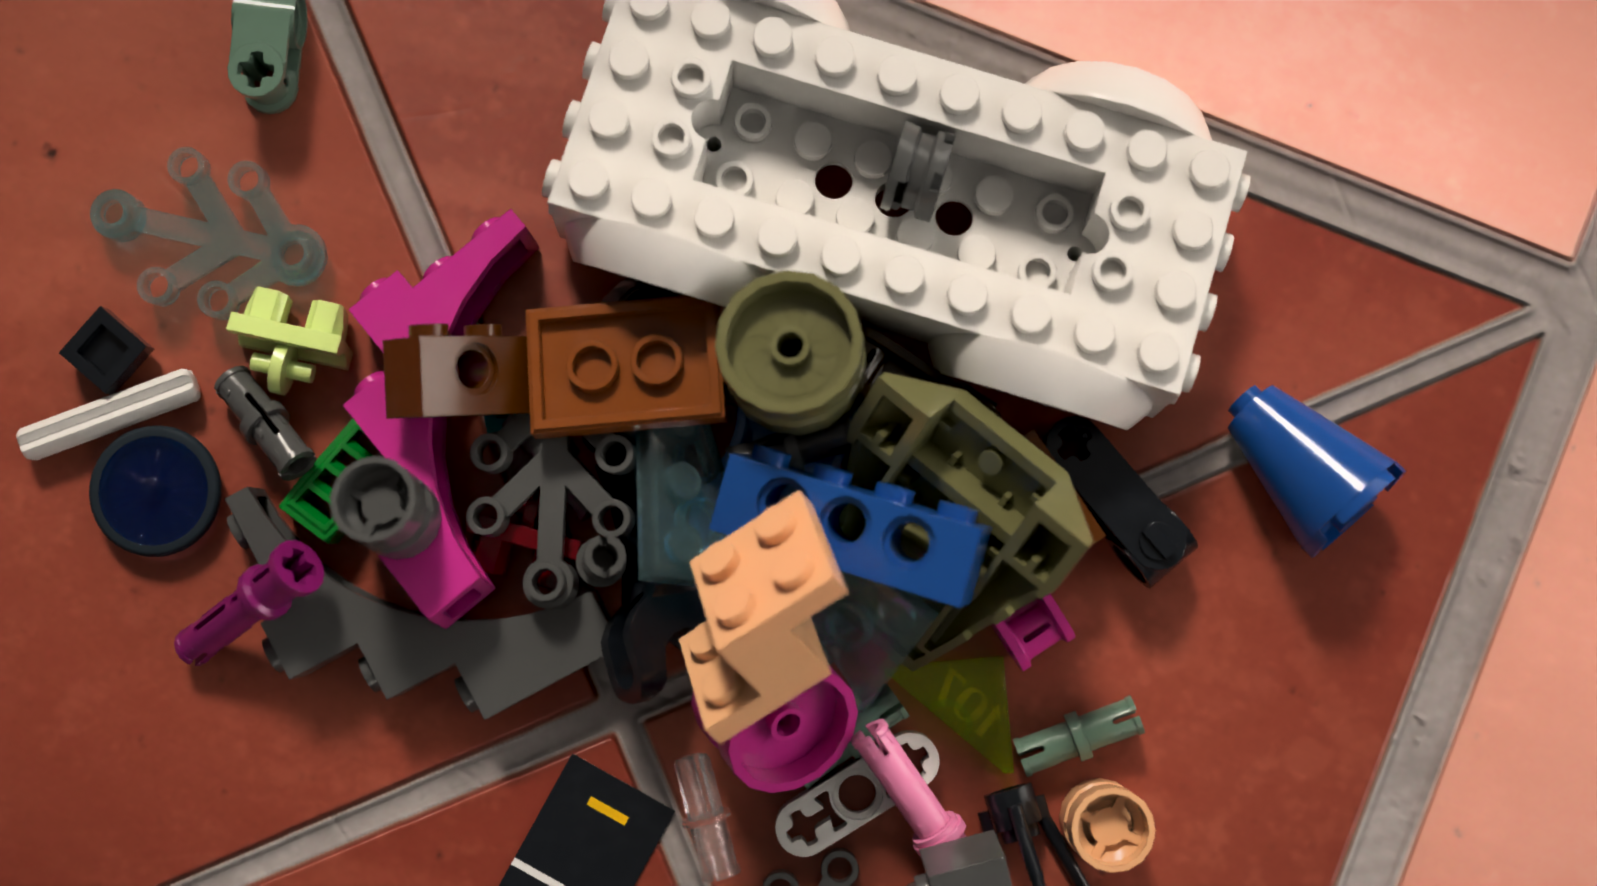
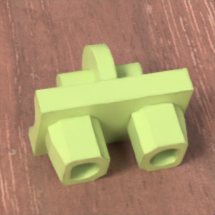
(265, 330)

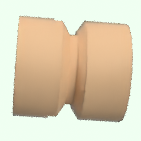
(1107, 825)

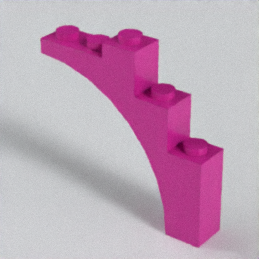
(454, 291)

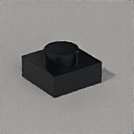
(106, 350)

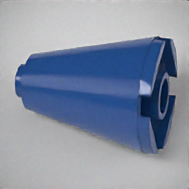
(1309, 465)

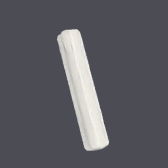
(108, 414)

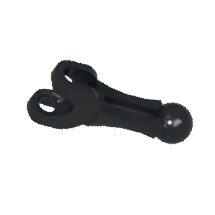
(650, 611)

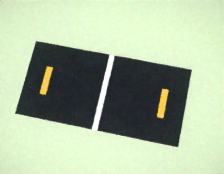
(589, 832)

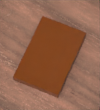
(624, 366)

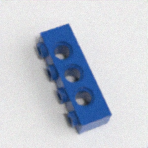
(956, 540)

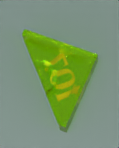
(969, 699)

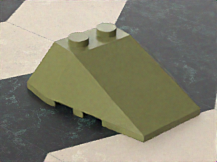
(965, 454)

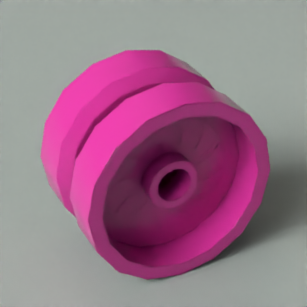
(794, 740)

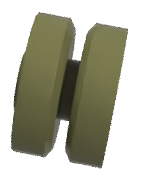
(787, 314)

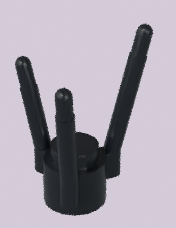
(1015, 815)

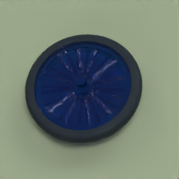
(155, 491)

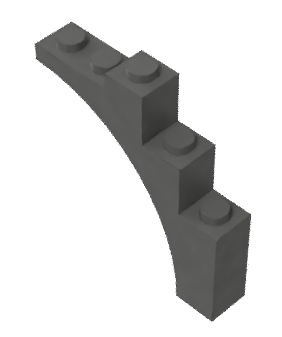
(402, 649)

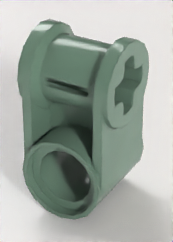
(264, 39)

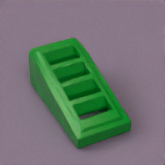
(313, 482)

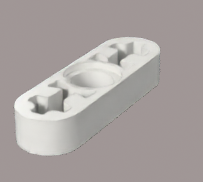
(809, 805)

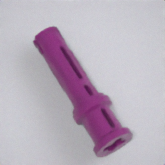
(260, 594)

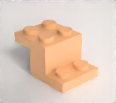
(758, 610)

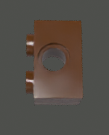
(424, 377)

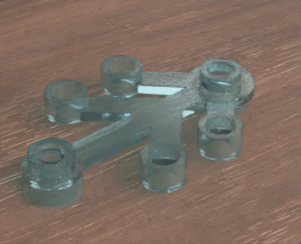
(219, 238)

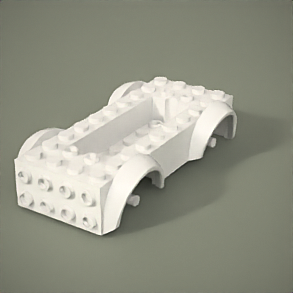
(1083, 191)

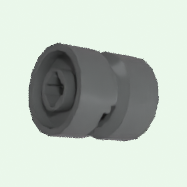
(385, 508)

